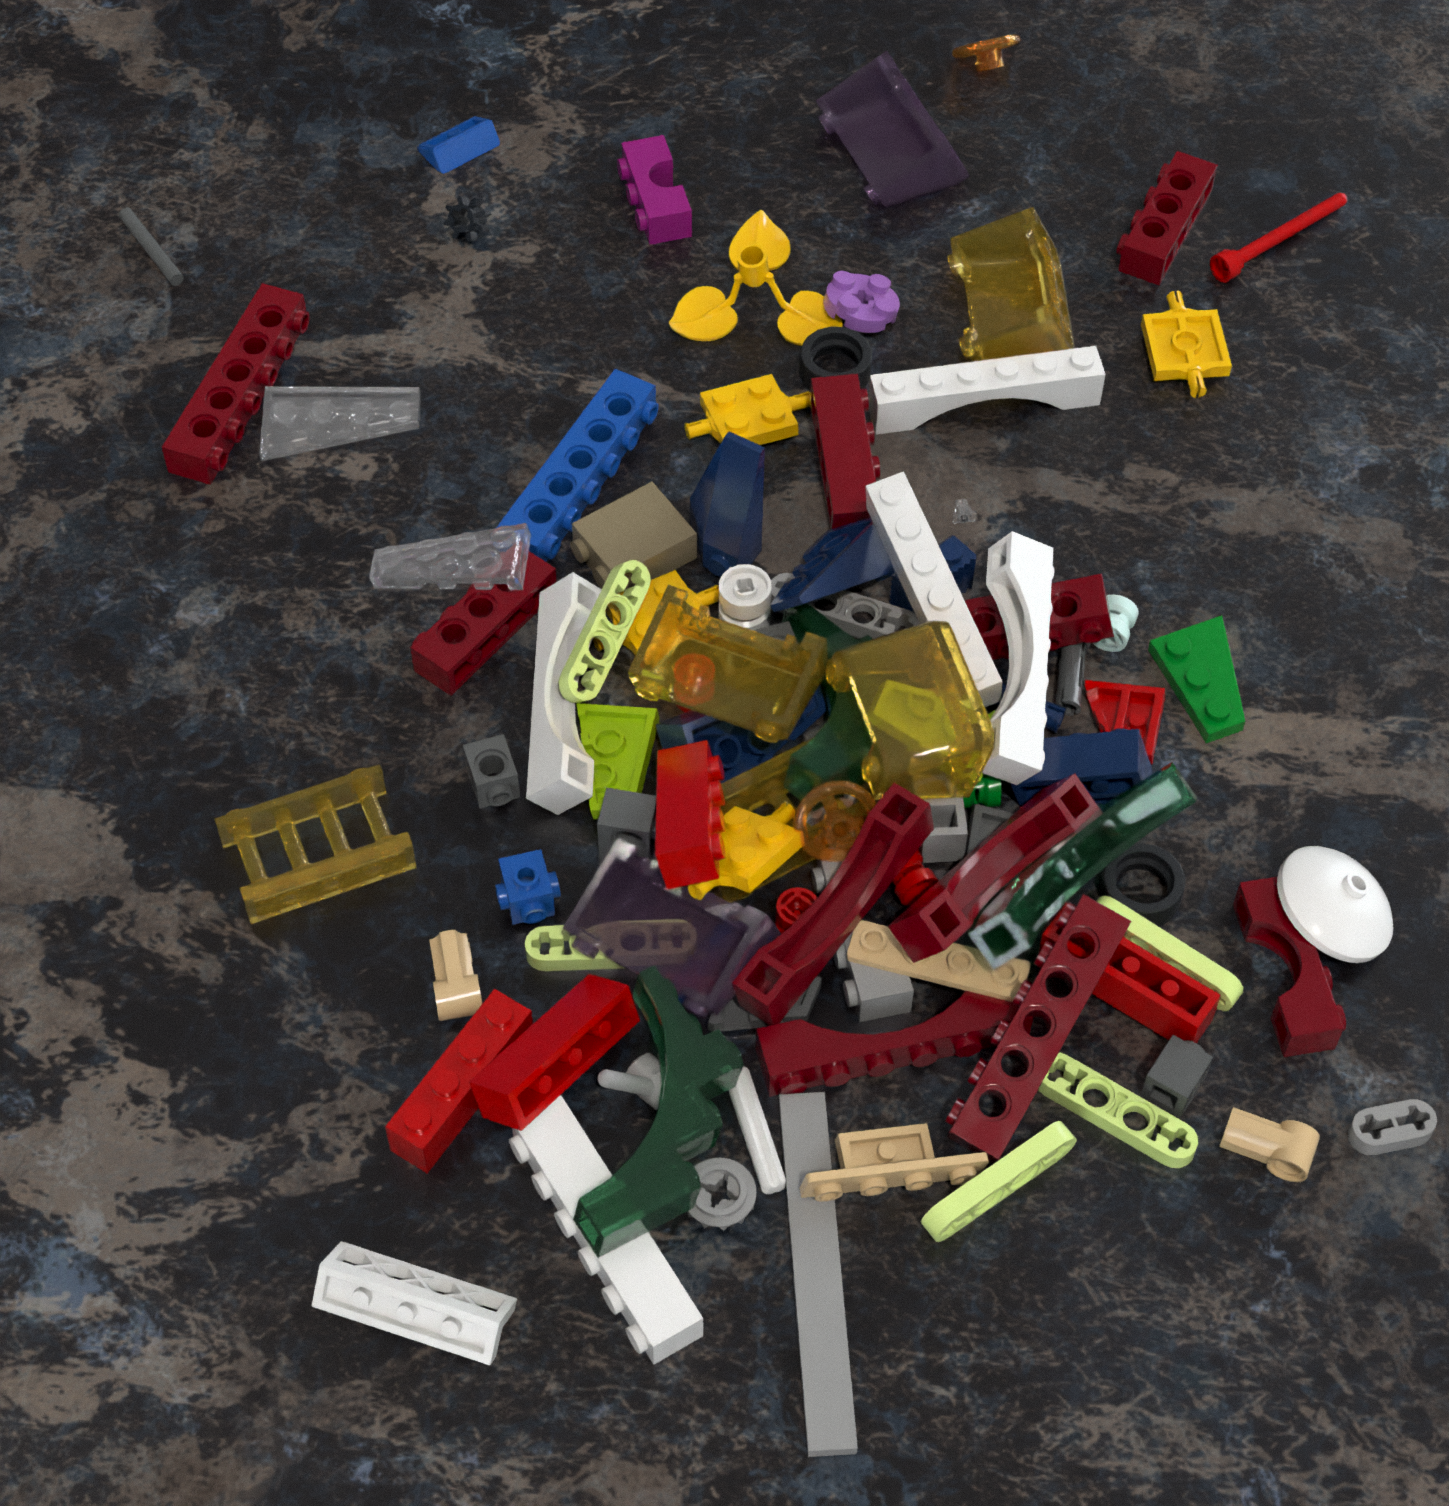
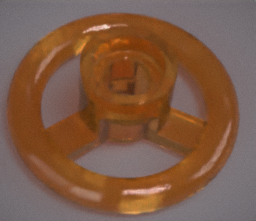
(987, 51)
(841, 837)

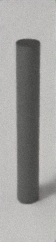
(151, 246)

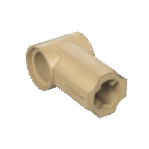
(455, 984)
(1284, 1147)

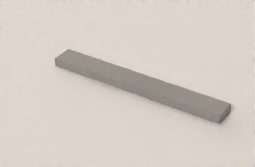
(817, 1281)

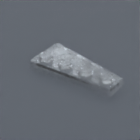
(325, 417)
(465, 558)

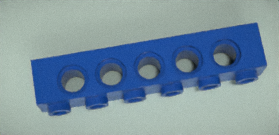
(583, 461)

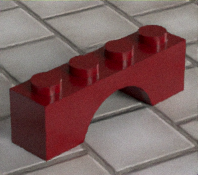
(1305, 1015)

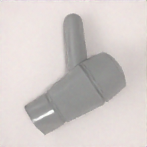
(640, 1079)

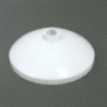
(1335, 904)

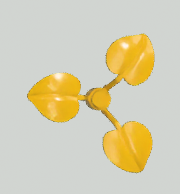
(754, 251)

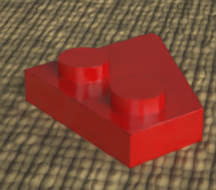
(1127, 708)

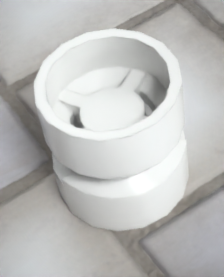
(745, 597)

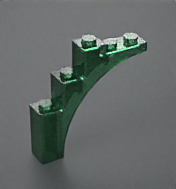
(844, 740)
(1024, 906)
(656, 1179)

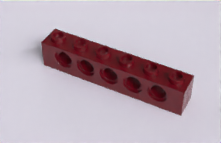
(235, 384)
(1102, 932)

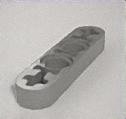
(849, 603)

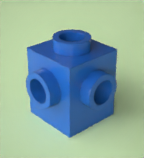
(527, 887)

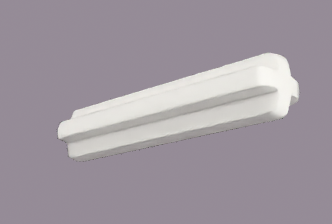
(757, 1134)

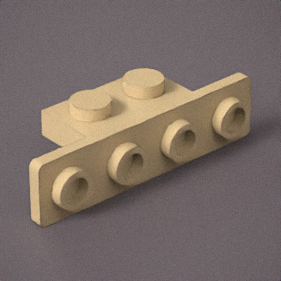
(955, 967)
(886, 1159)

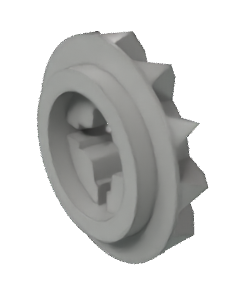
(740, 1189)

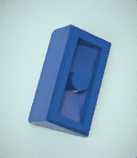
(460, 144)

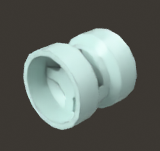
(1123, 617)

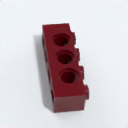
(1167, 217)
(1079, 597)
(478, 627)

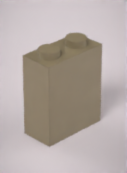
(634, 528)

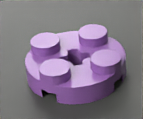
(849, 291)

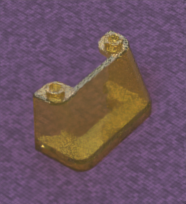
(1012, 289)
(727, 668)
(918, 711)

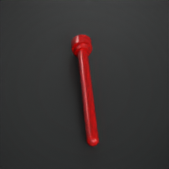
(1229, 263)

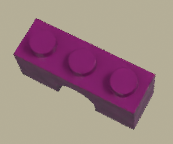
(660, 208)

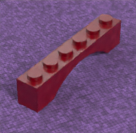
(957, 898)
(792, 961)
(806, 1056)

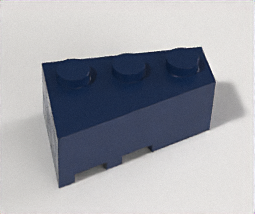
(1102, 761)

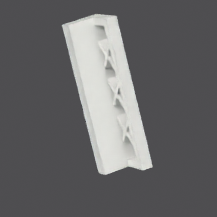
(412, 1304)

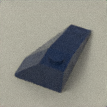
(729, 505)
(836, 562)
(735, 745)

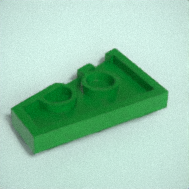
(1202, 677)

